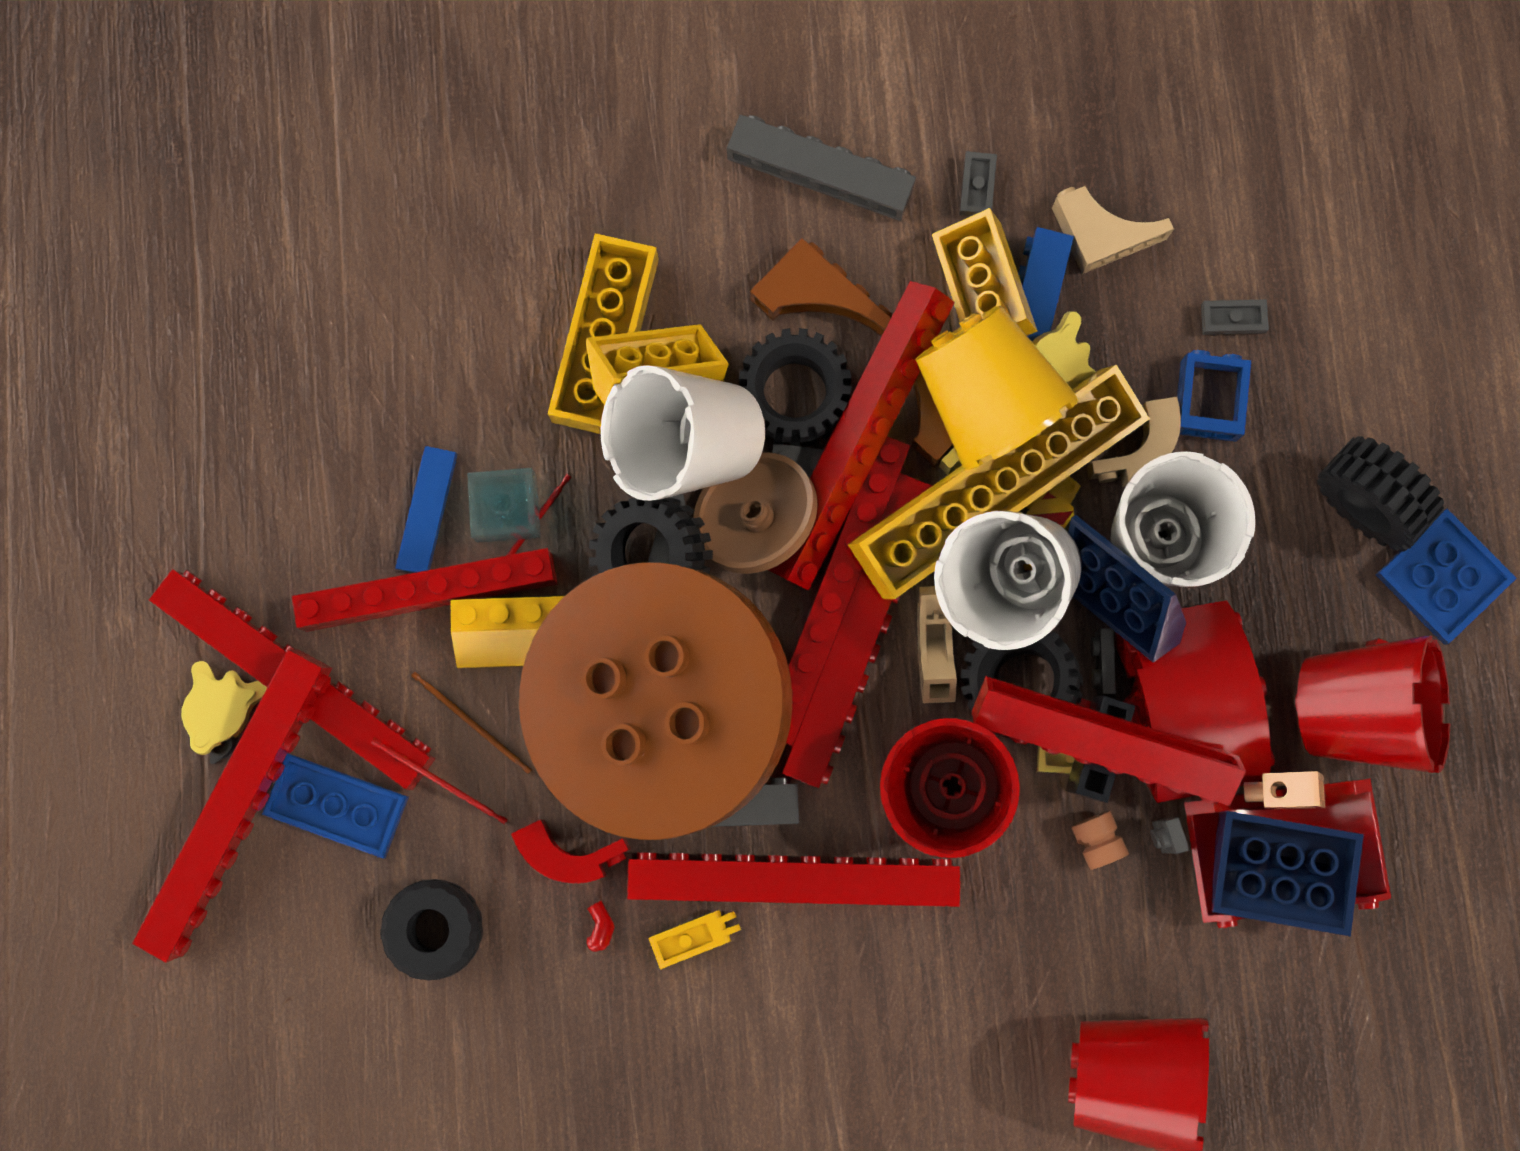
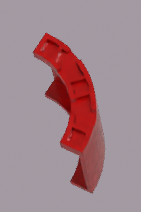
(1205, 691)
(1347, 808)

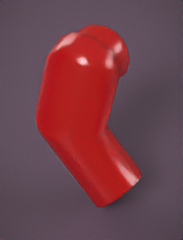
(602, 930)

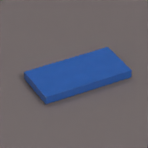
(336, 806)

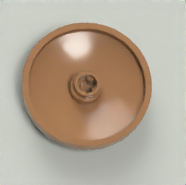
(759, 516)

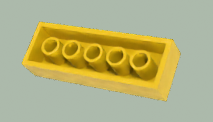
(608, 303)

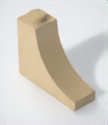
(1101, 235)

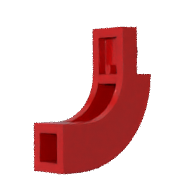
(550, 860)

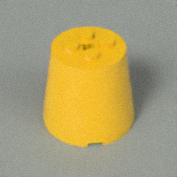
(992, 386)

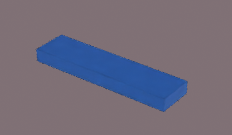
(426, 510)

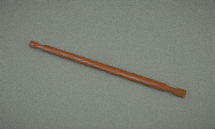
(471, 722)

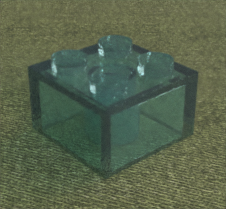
(503, 505)

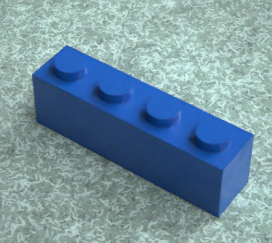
(1044, 275)

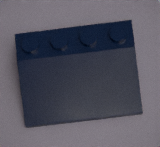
(1126, 594)
(1286, 872)

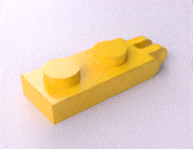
(692, 938)

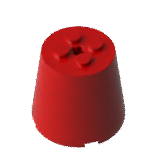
(1377, 705)
(920, 802)
(1142, 1081)

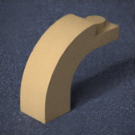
(1159, 439)
(935, 650)

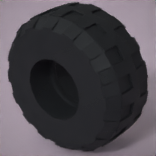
(400, 935)

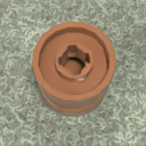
(1100, 840)

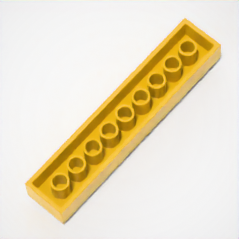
(910, 540)

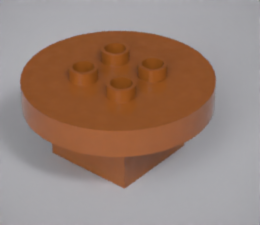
(655, 701)

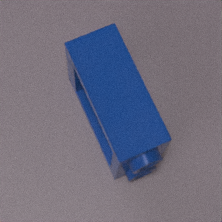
(1211, 427)

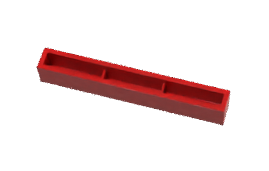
(424, 590)
(1108, 741)

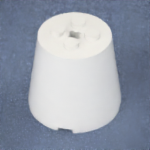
(679, 432)
(1201, 510)
(985, 584)

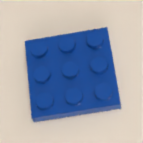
(1446, 577)

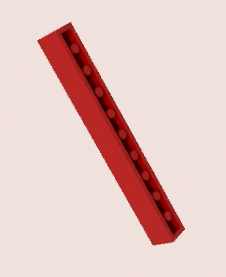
(867, 423)
(840, 580)
(261, 655)
(845, 667)
(232, 806)
(793, 881)

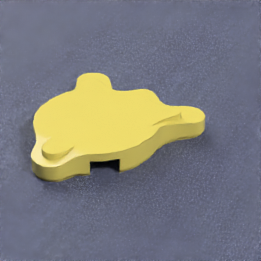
(1063, 351)
(217, 708)

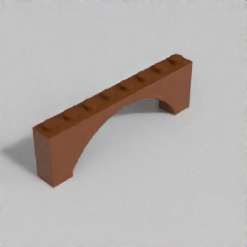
(811, 284)

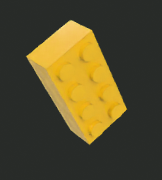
(982, 269)

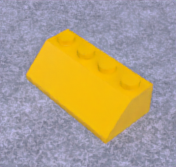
(675, 348)
(496, 629)

